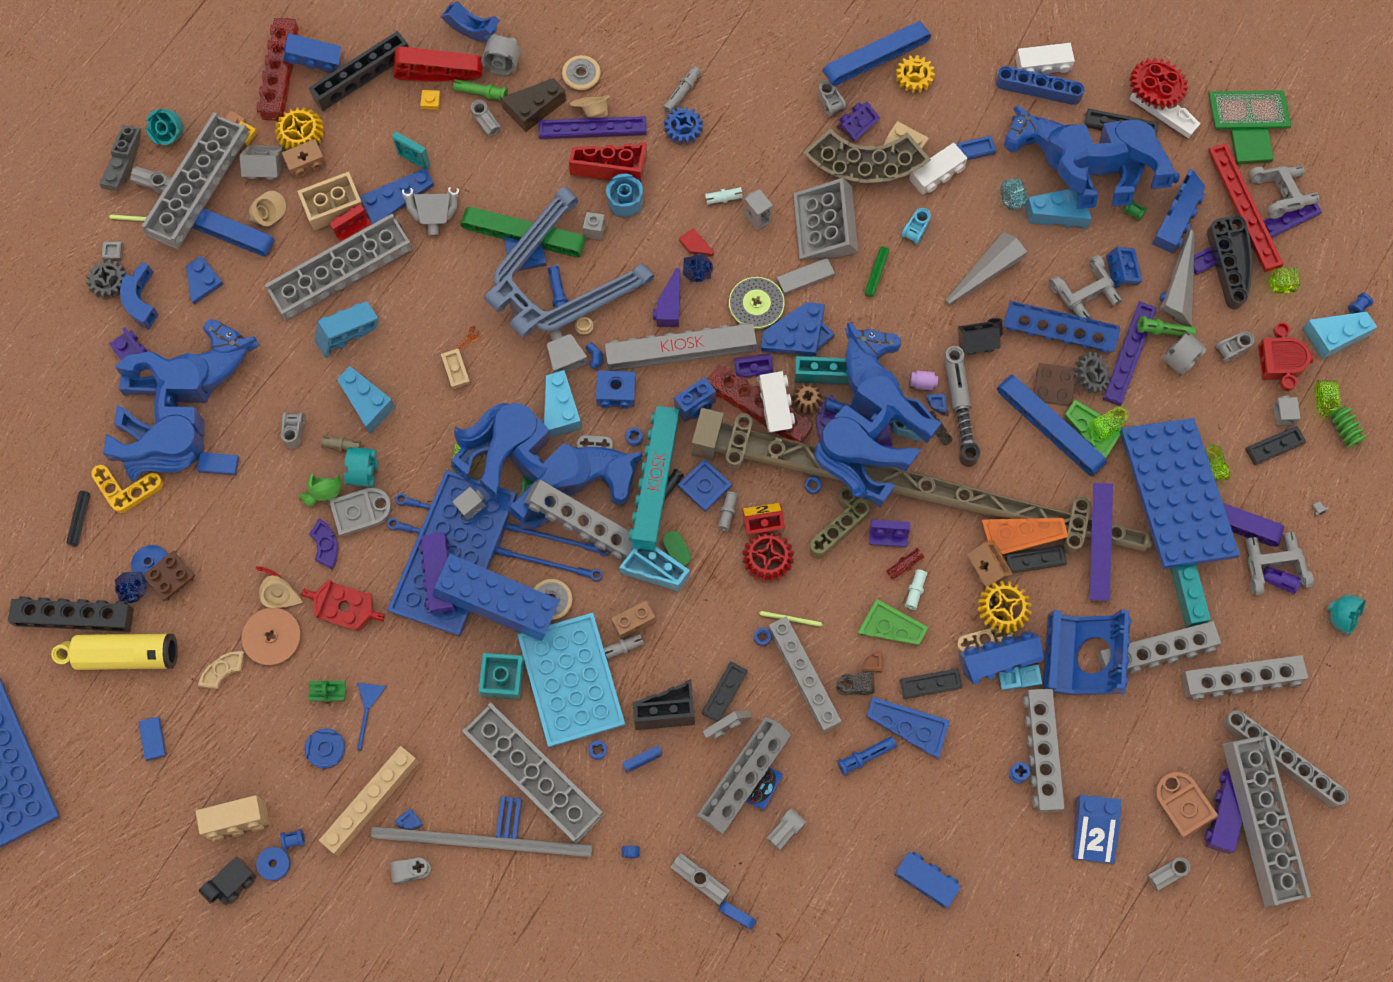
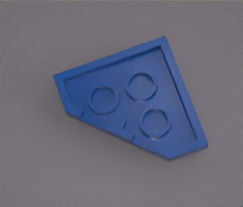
(796, 332)

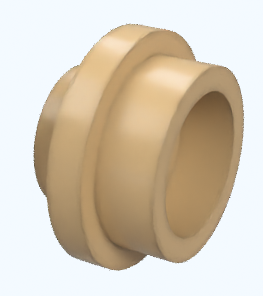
(584, 326)

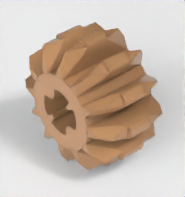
(813, 404)

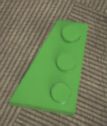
(892, 625)

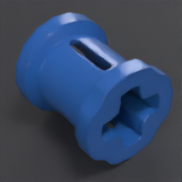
(1361, 303)
(1023, 769)
(292, 839)

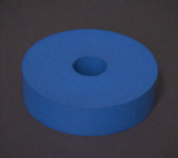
(265, 859)

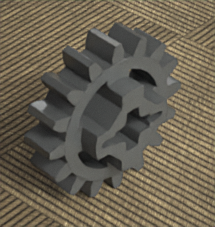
(99, 278)
(1092, 372)

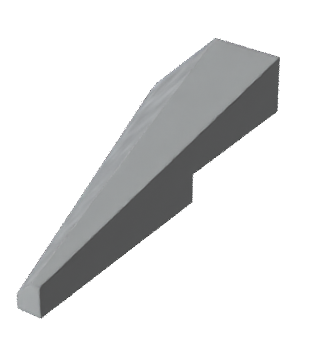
(999, 257)
(1179, 295)

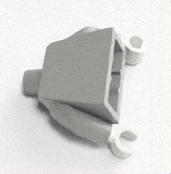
(431, 208)

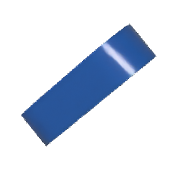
(737, 915)

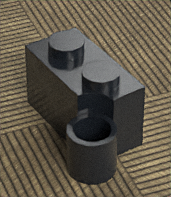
(980, 336)
(228, 882)

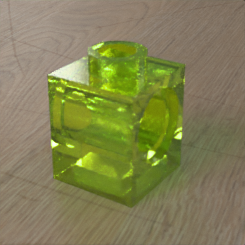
(1285, 280)

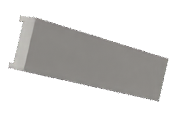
(195, 181)
(338, 267)
(533, 773)
(1264, 821)

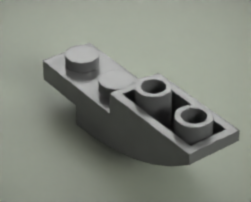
(122, 159)

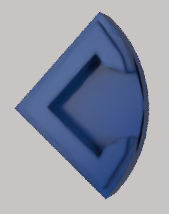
(937, 402)
(409, 820)

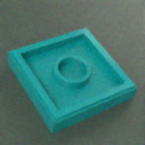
(411, 150)

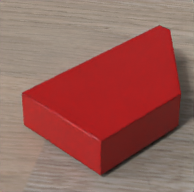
(695, 244)

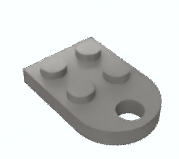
(359, 510)

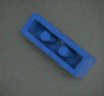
(311, 53)
(928, 879)

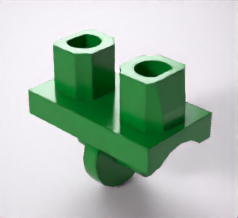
(327, 691)

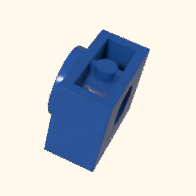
(622, 397)
(694, 398)

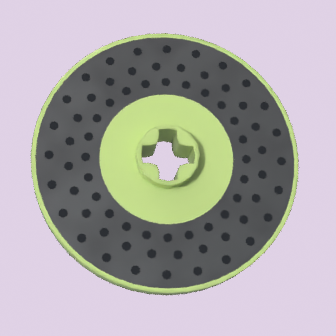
(749, 291)

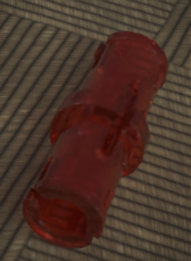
(905, 564)

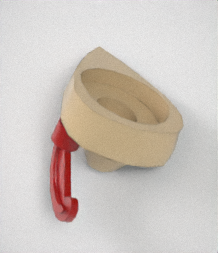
(276, 592)

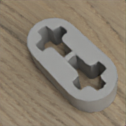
(595, 440)

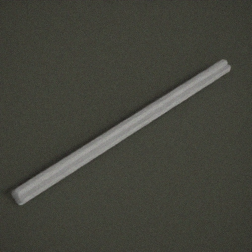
(481, 841)

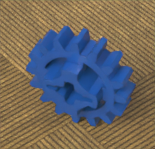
(683, 125)

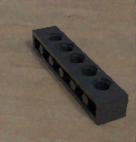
(356, 72)
(120, 621)

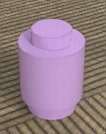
(923, 380)

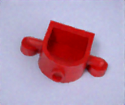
(1283, 357)

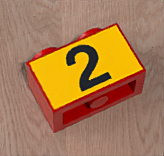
(763, 518)

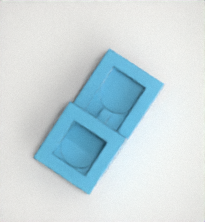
(1021, 678)

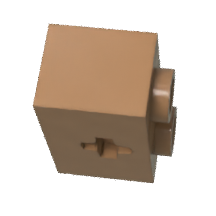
(304, 159)
(989, 564)
(633, 620)

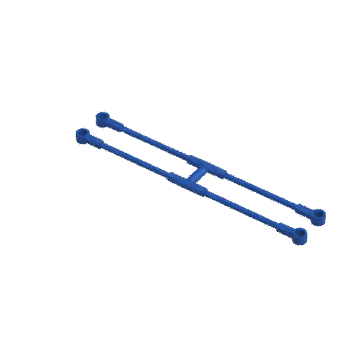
(508, 553)

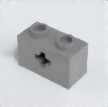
(758, 209)

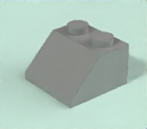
(261, 161)

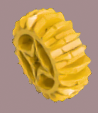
(307, 121)
(1010, 622)

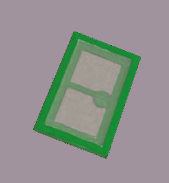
(1249, 109)

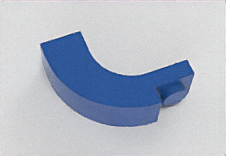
(469, 24)
(131, 296)

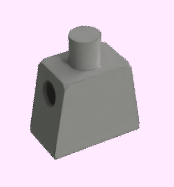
(565, 352)

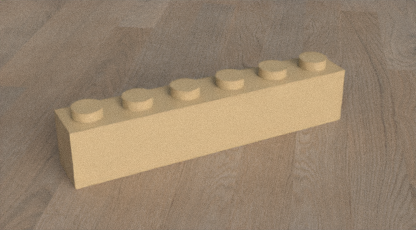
(369, 801)

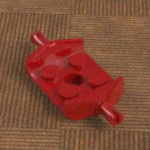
(332, 595)

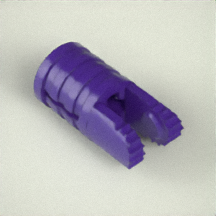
(1282, 579)

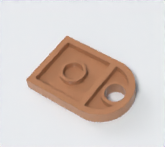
(1185, 804)

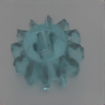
(1013, 193)

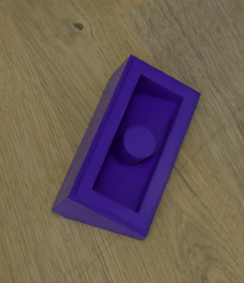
(753, 365)

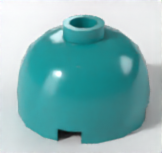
(164, 126)
(1346, 612)

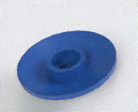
(151, 552)

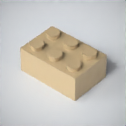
(329, 200)
(232, 818)

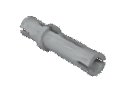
(686, 83)

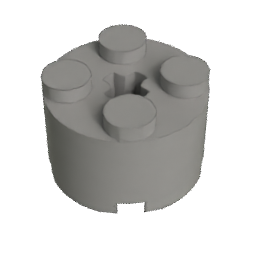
(501, 55)
(1184, 353)

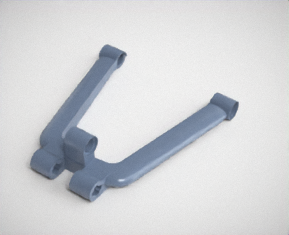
(528, 314)

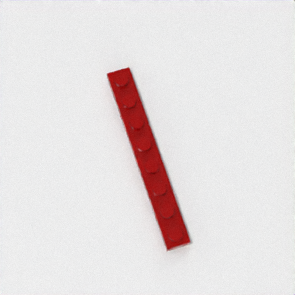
(1245, 207)

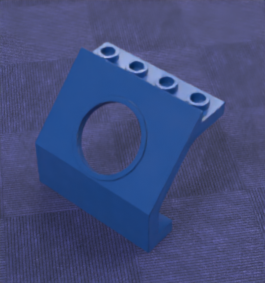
(1063, 642)

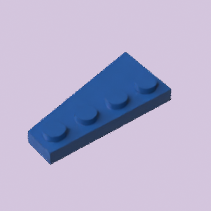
(389, 197)
(915, 727)

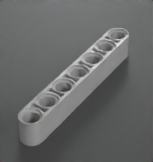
(1295, 761)

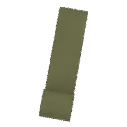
(837, 527)

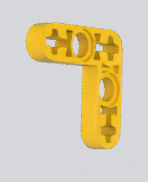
(120, 494)

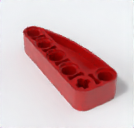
(435, 65)

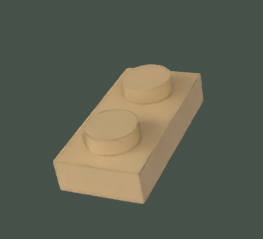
(455, 368)

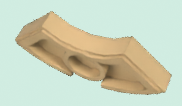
(221, 668)

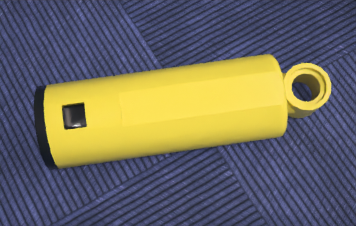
(118, 651)

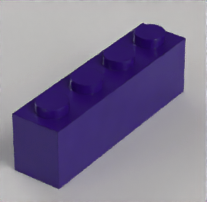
(435, 553)
(1226, 828)

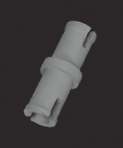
(727, 511)
(623, 646)

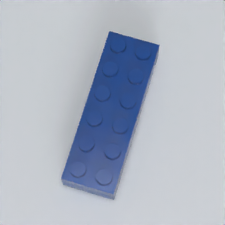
(495, 597)

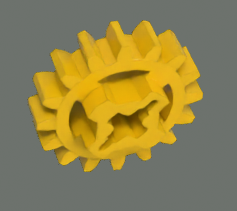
(915, 75)

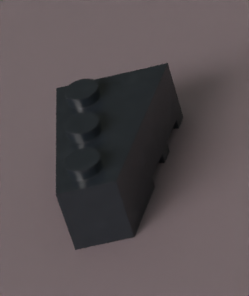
(665, 709)

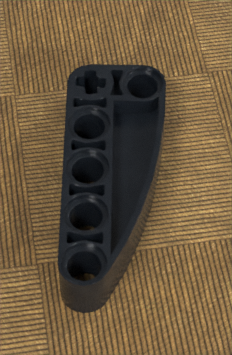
(1237, 254)

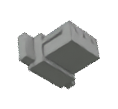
(1319, 508)

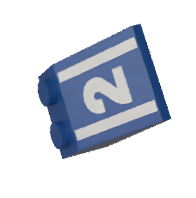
(1096, 828)

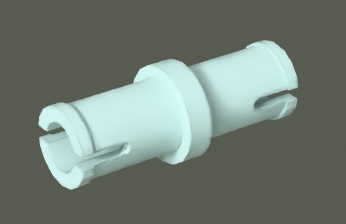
(724, 195)
(916, 589)

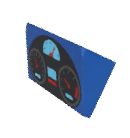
(765, 789)

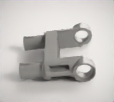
(1284, 180)
(1103, 286)
(1293, 555)

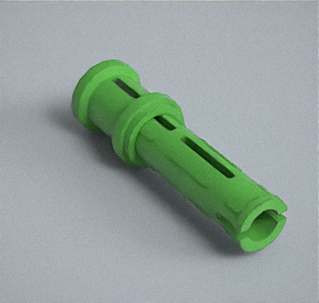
(489, 91)
(1157, 327)

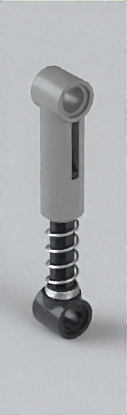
(961, 403)

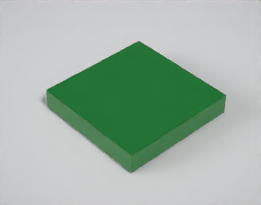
(1251, 146)

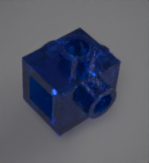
(697, 268)
(130, 586)

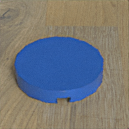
(325, 748)

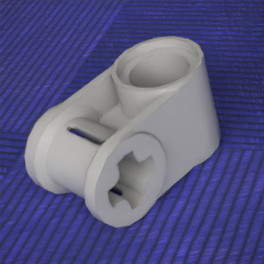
(831, 101)
(1232, 347)
(292, 426)
(406, 870)

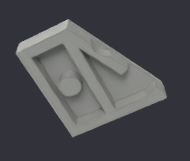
(729, 722)

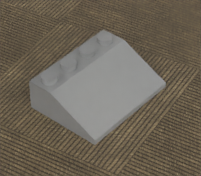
(826, 221)

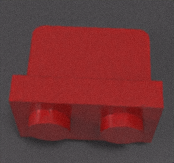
(350, 223)

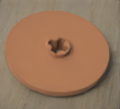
(276, 650)

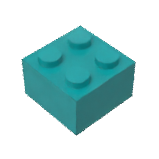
(501, 676)

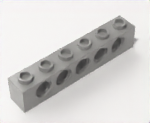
(536, 502)
(1204, 632)
(1293, 666)
(804, 675)
(1044, 699)
(744, 775)

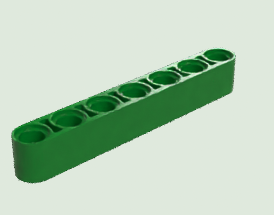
(505, 226)

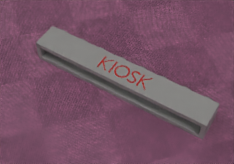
(680, 347)

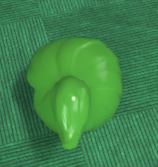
(321, 489)

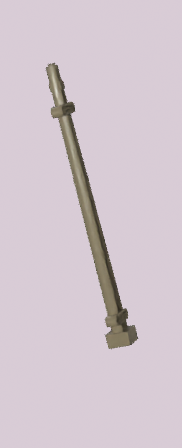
(715, 436)

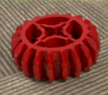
(775, 557)

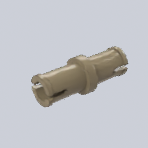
(339, 443)

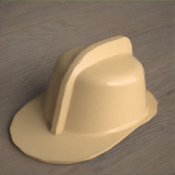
(593, 106)
(267, 208)

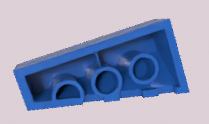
(1180, 212)
(1000, 656)

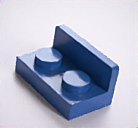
(1123, 266)

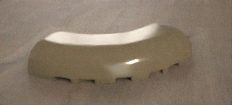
(866, 163)

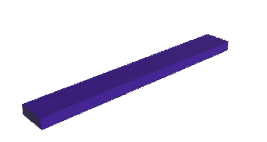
(1204, 259)

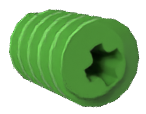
(1347, 426)

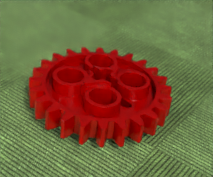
(1158, 83)

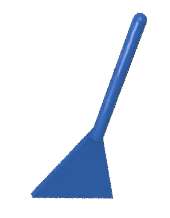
(369, 695)

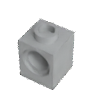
(594, 226)
(1286, 411)
(469, 503)

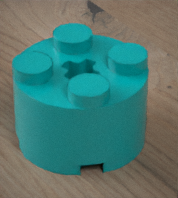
(361, 466)

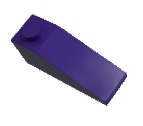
(669, 303)

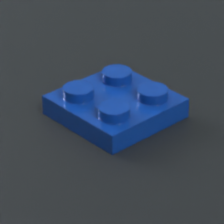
(704, 485)

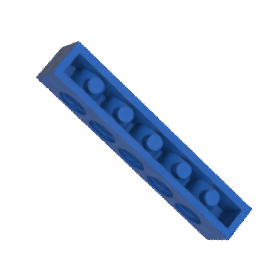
(1054, 318)

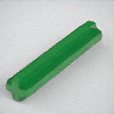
(876, 271)

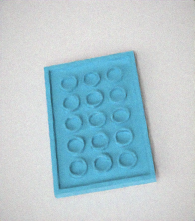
(571, 681)

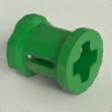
(1135, 210)

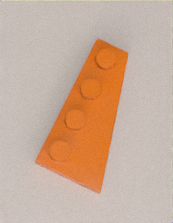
(1023, 533)

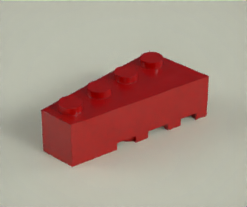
(608, 161)

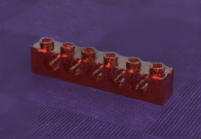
(274, 109)
(747, 404)

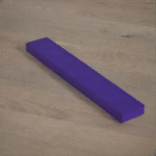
(592, 127)
(1128, 356)
(1101, 541)

